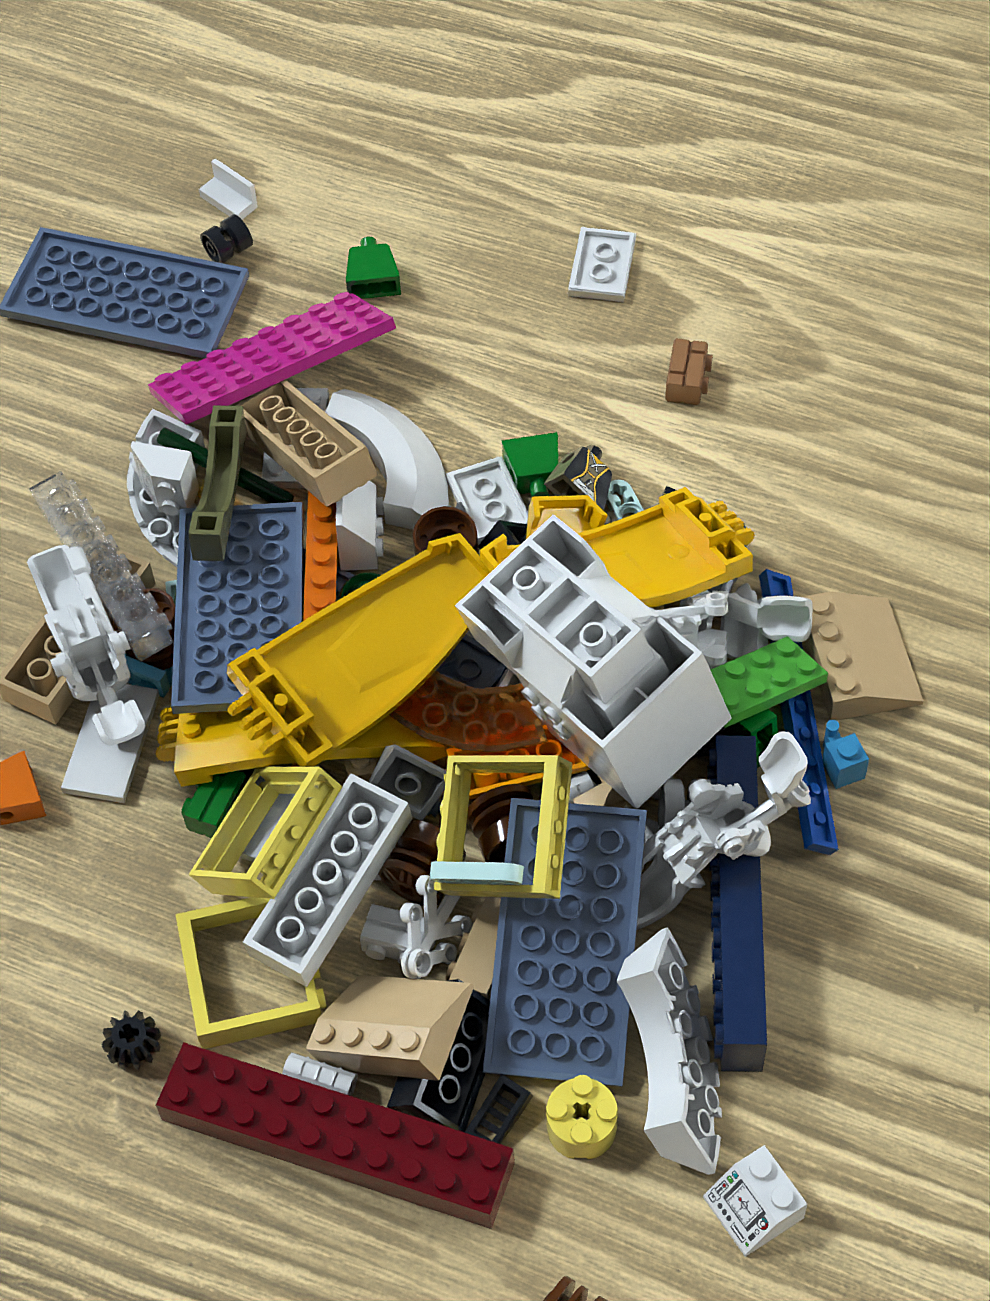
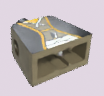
(581, 474)

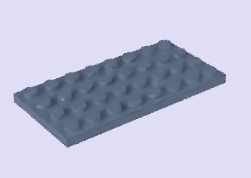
(124, 292)
(234, 602)
(560, 959)

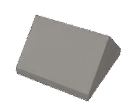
(409, 779)

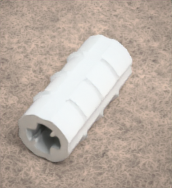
(320, 1074)

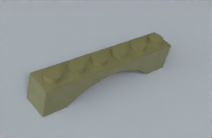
(213, 515)

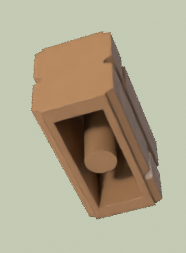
(687, 372)

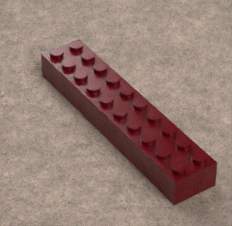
(337, 1135)

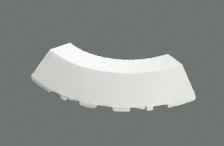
(399, 451)
(157, 526)
(676, 1054)

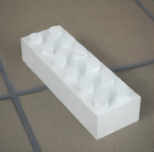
(328, 880)

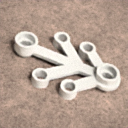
(417, 958)

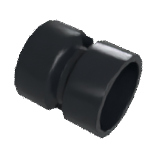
(225, 240)

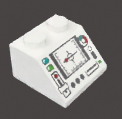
(166, 476)
(755, 1201)

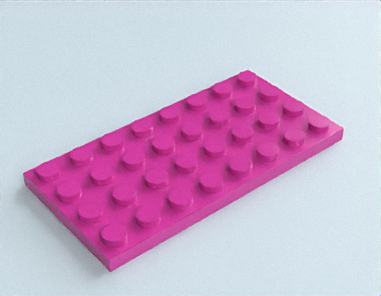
(270, 356)

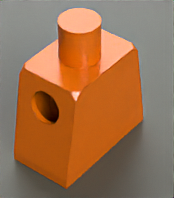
(18, 791)

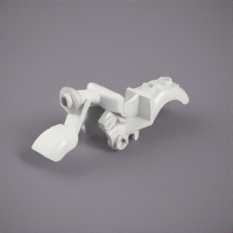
(775, 617)
(90, 648)
(719, 824)

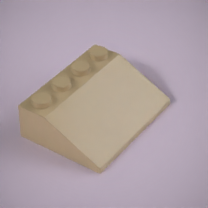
(863, 655)
(391, 1026)

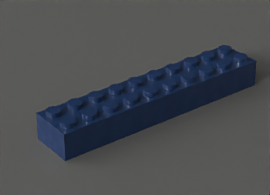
(737, 926)

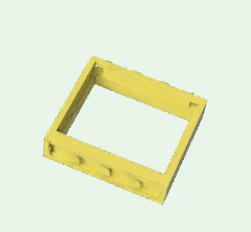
(313, 797)
(550, 830)
(245, 1026)

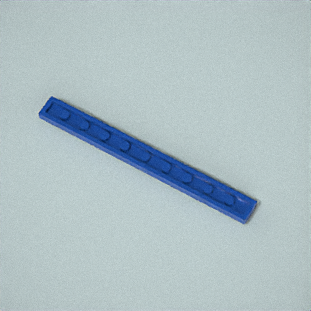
(800, 721)

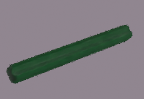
(246, 478)

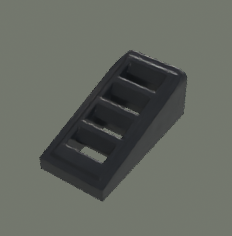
(494, 1096)

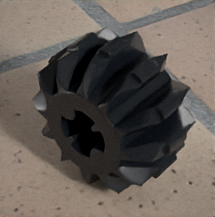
(135, 1027)

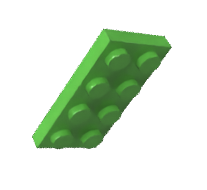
(766, 678)

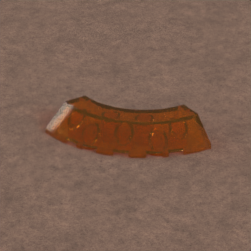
(471, 716)

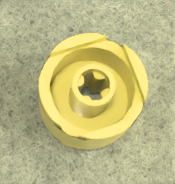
(582, 1099)

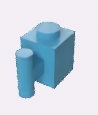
(843, 756)

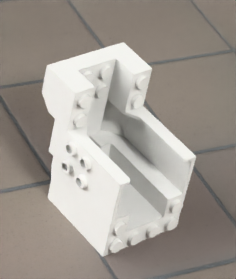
(621, 704)

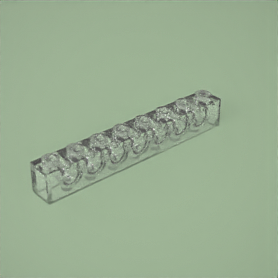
(116, 587)

